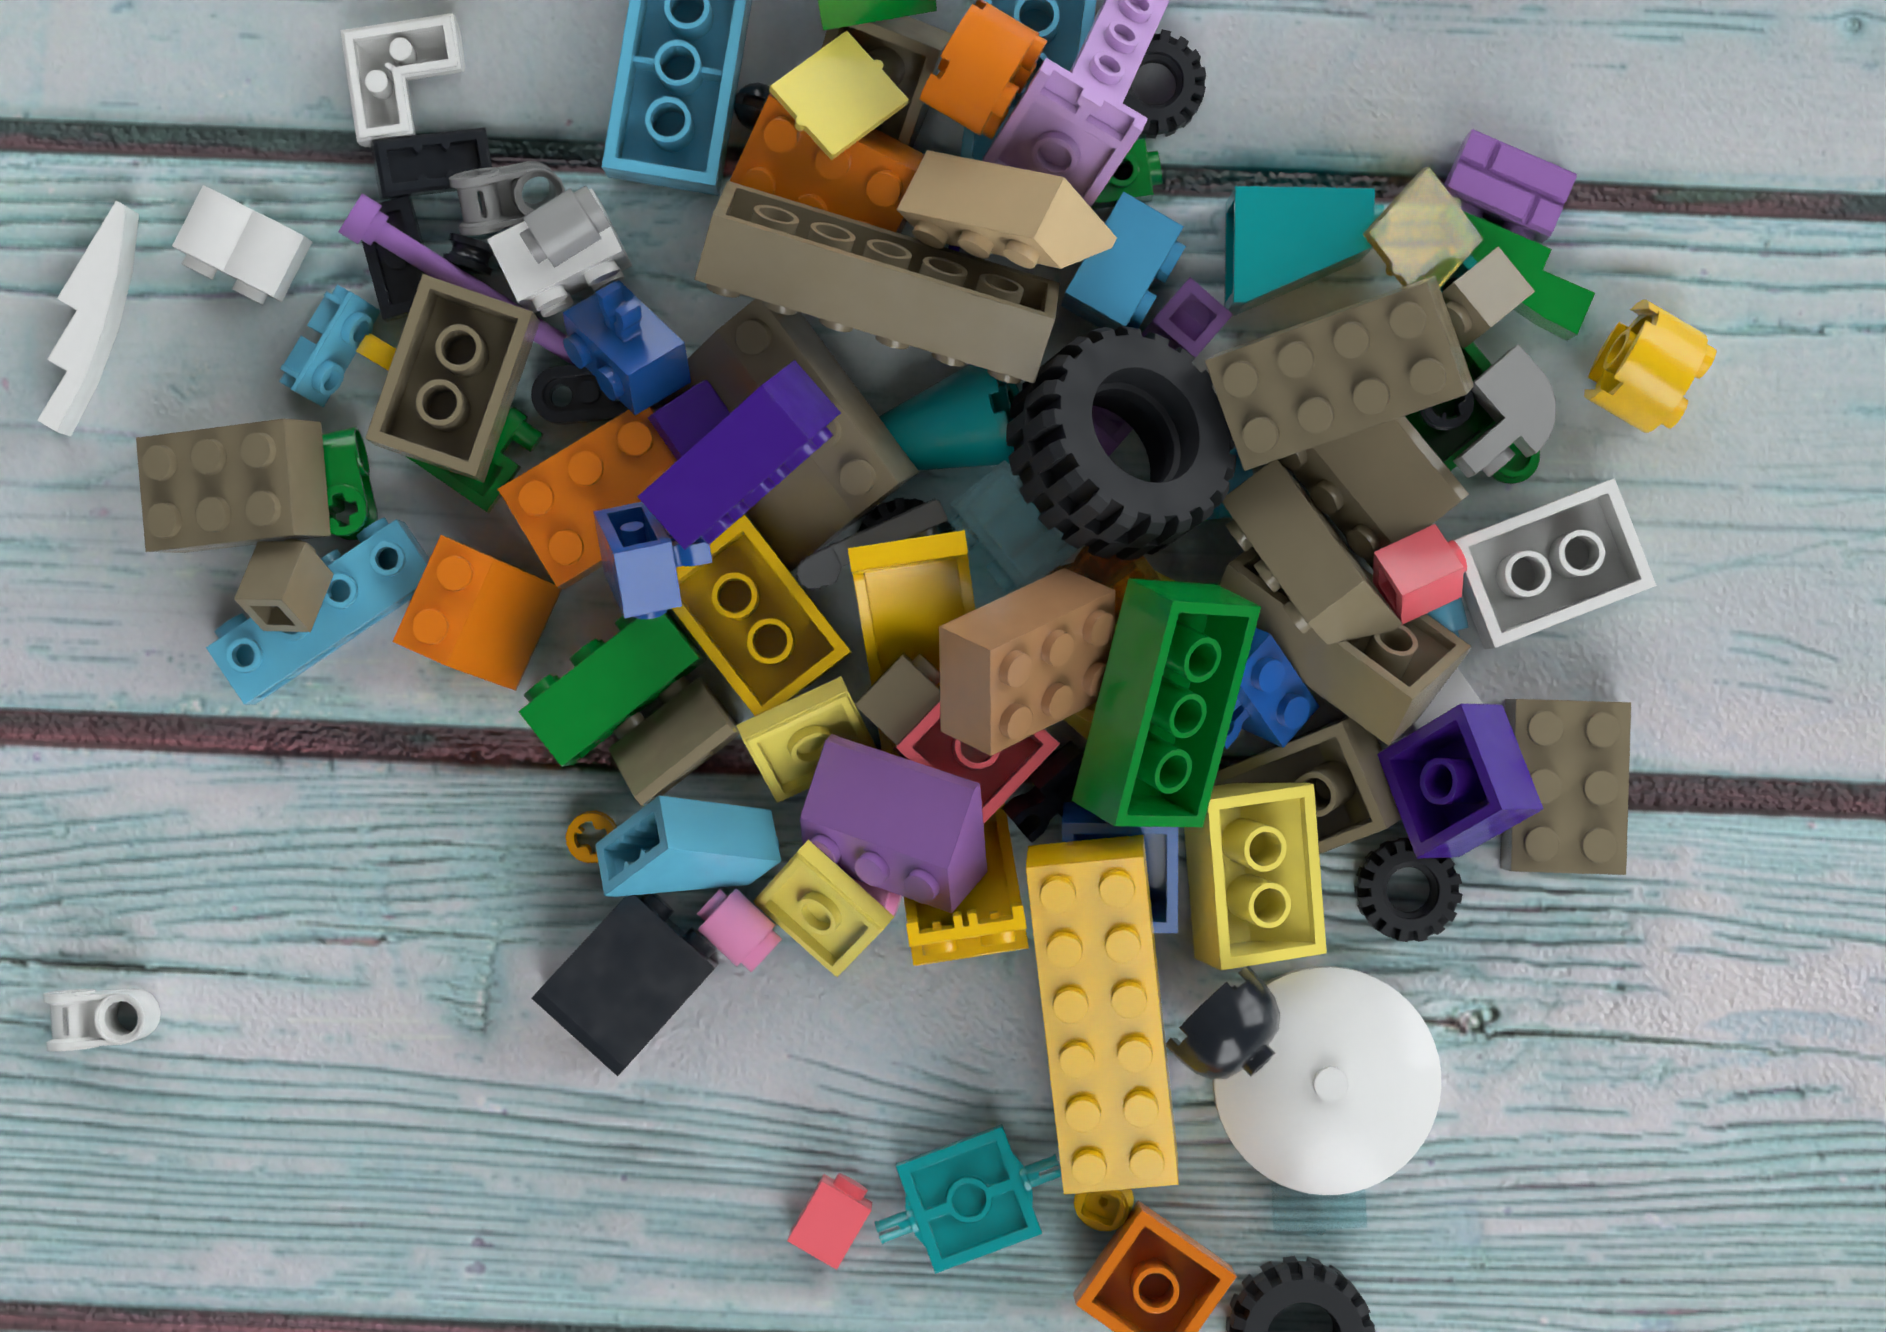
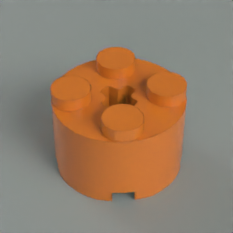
(983, 69)

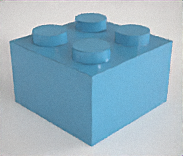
(1115, 283)

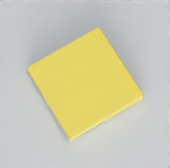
(792, 736)
(823, 908)

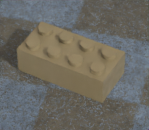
(1340, 373)

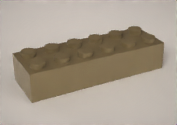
(878, 283)

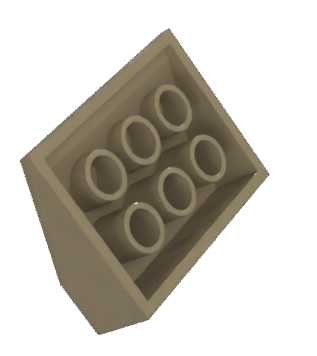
(846, 473)

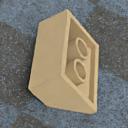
(1002, 212)

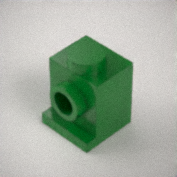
(1145, 175)

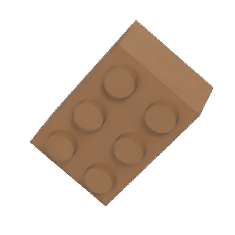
(1025, 660)

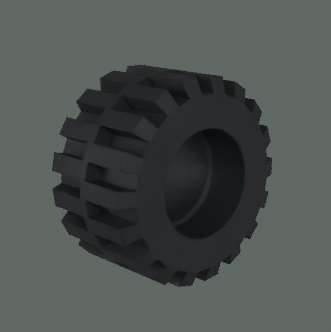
(1298, 1283)

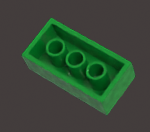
(1165, 703)

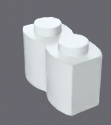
(241, 244)

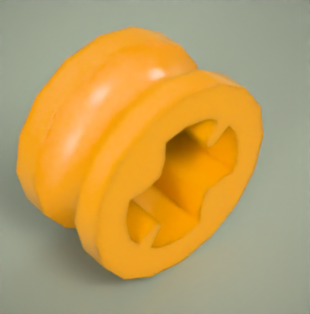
(600, 821)

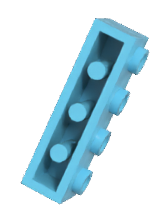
(364, 589)

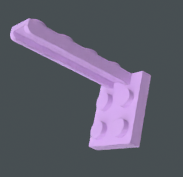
(1077, 118)

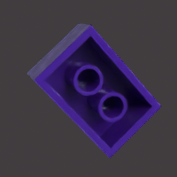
(742, 458)

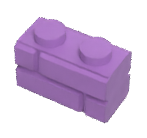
(1509, 186)

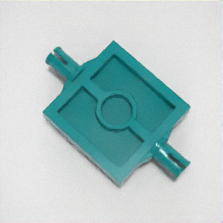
(968, 1198)

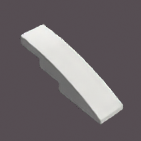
(99, 296)

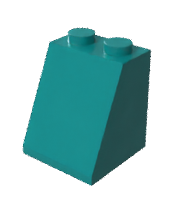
(1291, 238)

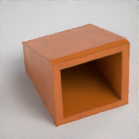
(477, 613)

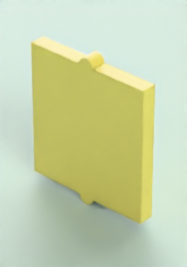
(838, 95)

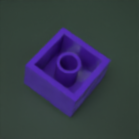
(1459, 781)

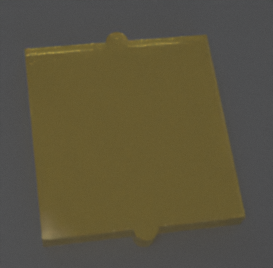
(1423, 232)

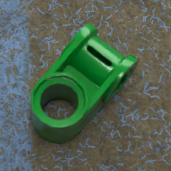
(348, 481)

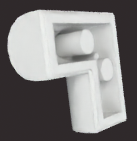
(385, 58)

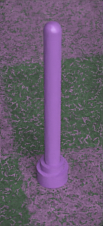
(370, 225)

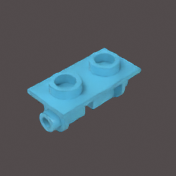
(320, 368)

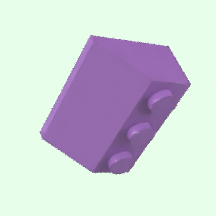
(896, 823)

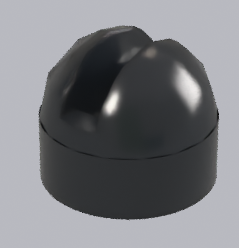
(748, 114)

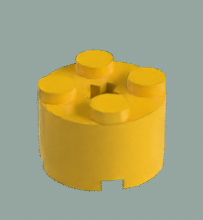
(1649, 368)

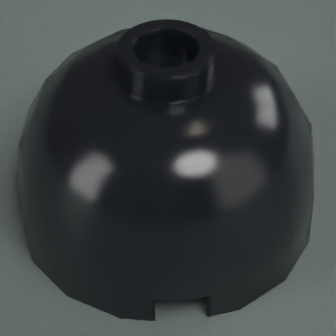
(1230, 1030)

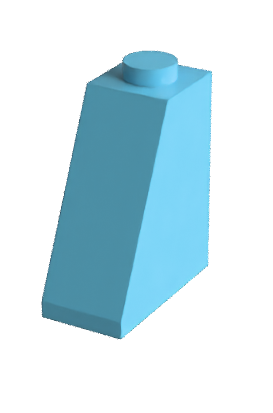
(687, 847)

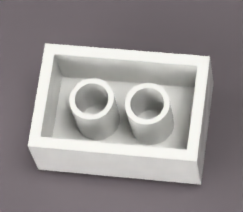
(1552, 564)

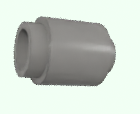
(564, 226)

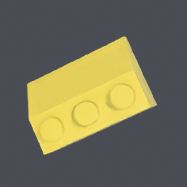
(1256, 876)

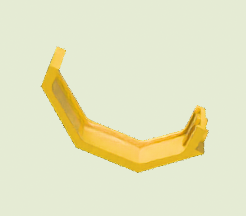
(902, 600)

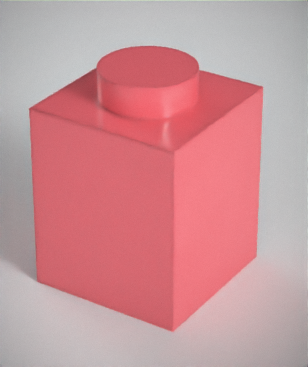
(1419, 573)
(831, 1219)

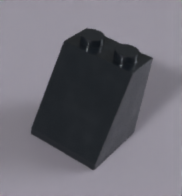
(627, 979)

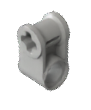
(499, 195)

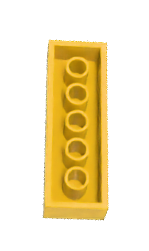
(1102, 1014)

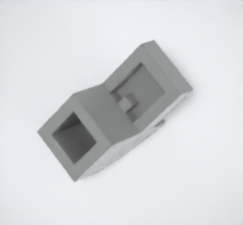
(1521, 405)

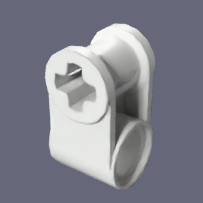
(90, 1017)

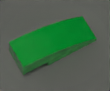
(1556, 302)

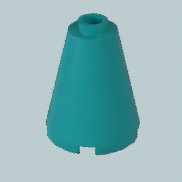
(955, 421)

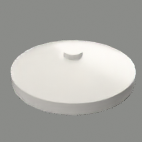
(1343, 1092)

